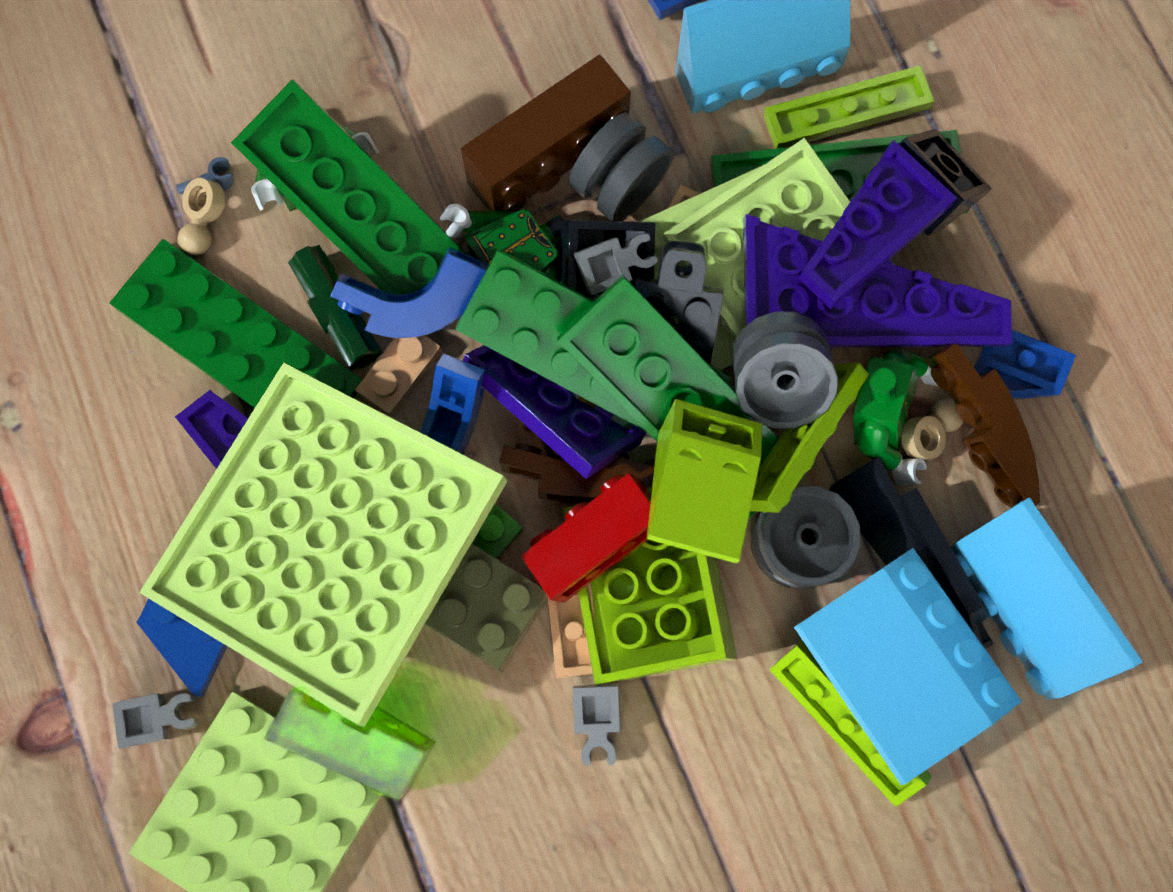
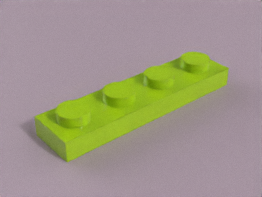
(848, 107)
(799, 446)
(816, 693)

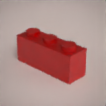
(591, 538)

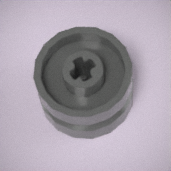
(620, 167)
(784, 370)
(829, 531)

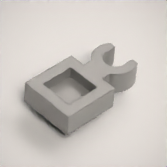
(607, 262)
(597, 714)
(146, 719)

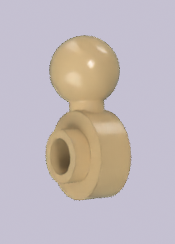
(202, 203)
(926, 435)

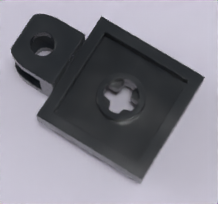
(682, 294)

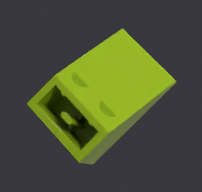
(704, 480)

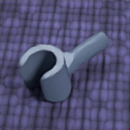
(216, 165)

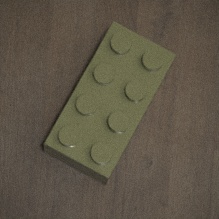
(487, 608)

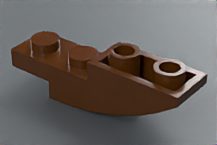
(999, 437)
(561, 481)

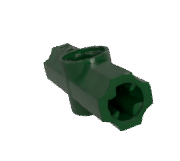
(346, 329)

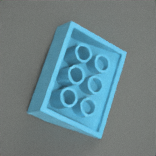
(757, 45)
(1043, 604)
(908, 666)

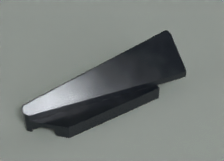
(904, 522)

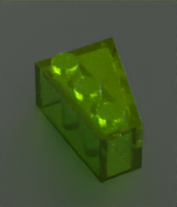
(380, 755)

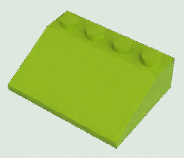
(656, 614)

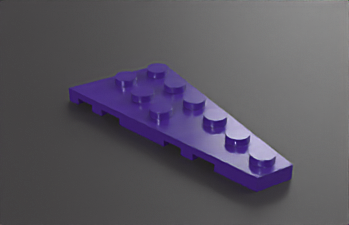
(885, 311)

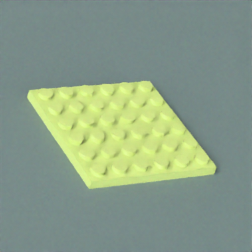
(324, 541)

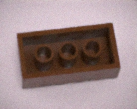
(543, 137)

